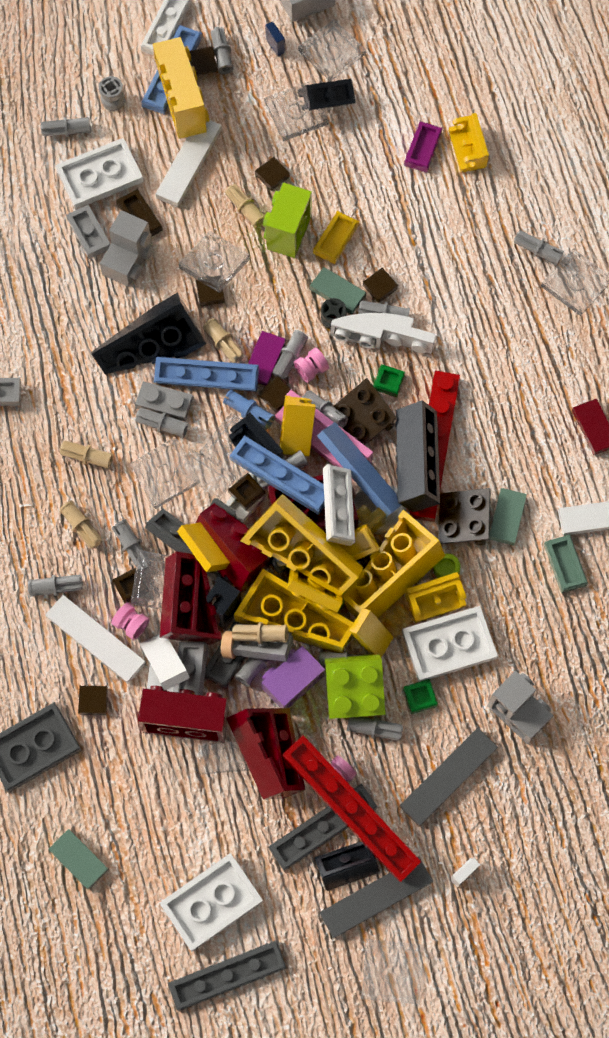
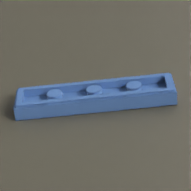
(155, 96)
(206, 374)
(361, 469)
(279, 474)

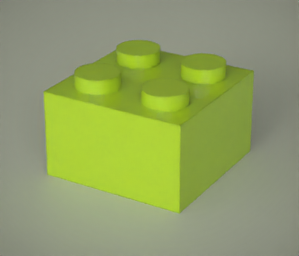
(288, 219)
(355, 686)

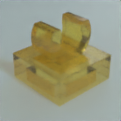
(373, 520)
(396, 619)

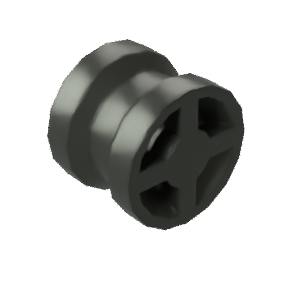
(332, 307)

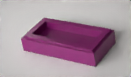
(423, 146)
(267, 355)

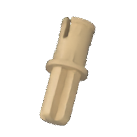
(245, 205)
(223, 340)
(86, 454)
(81, 524)
(260, 633)

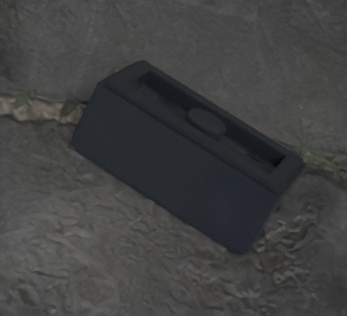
(346, 865)

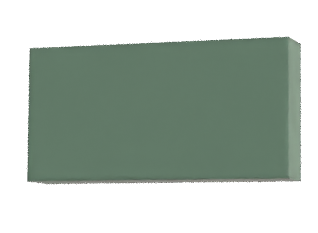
(333, 286)
(507, 516)
(565, 563)
(78, 859)

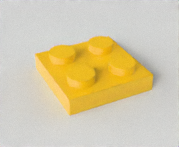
(303, 588)

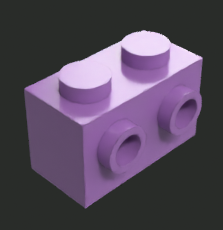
(292, 678)

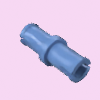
(246, 406)

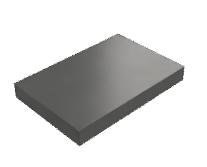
(35, 747)

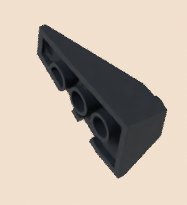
(160, 332)

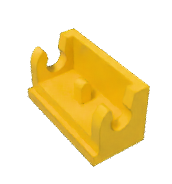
(468, 143)
(297, 425)
(436, 597)

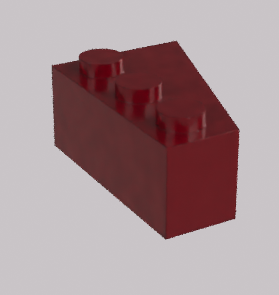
(244, 559)
(184, 602)
(263, 738)

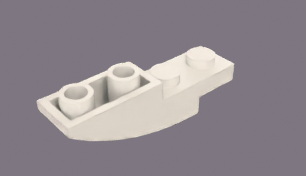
(372, 328)

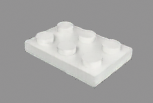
(99, 173)
(449, 643)
(211, 902)

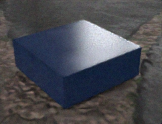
(275, 38)

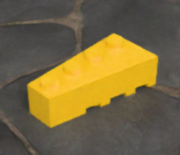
(180, 87)
(303, 546)
(397, 565)
(275, 605)

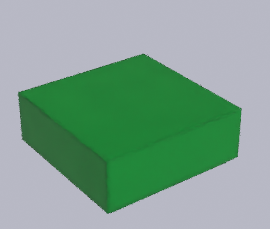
(389, 380)
(420, 696)

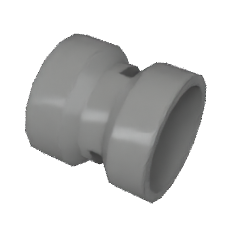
(111, 93)

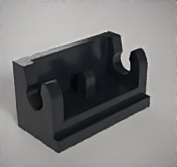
(327, 94)
(253, 430)
(226, 602)

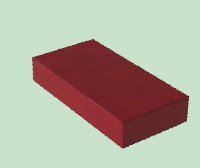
(593, 425)

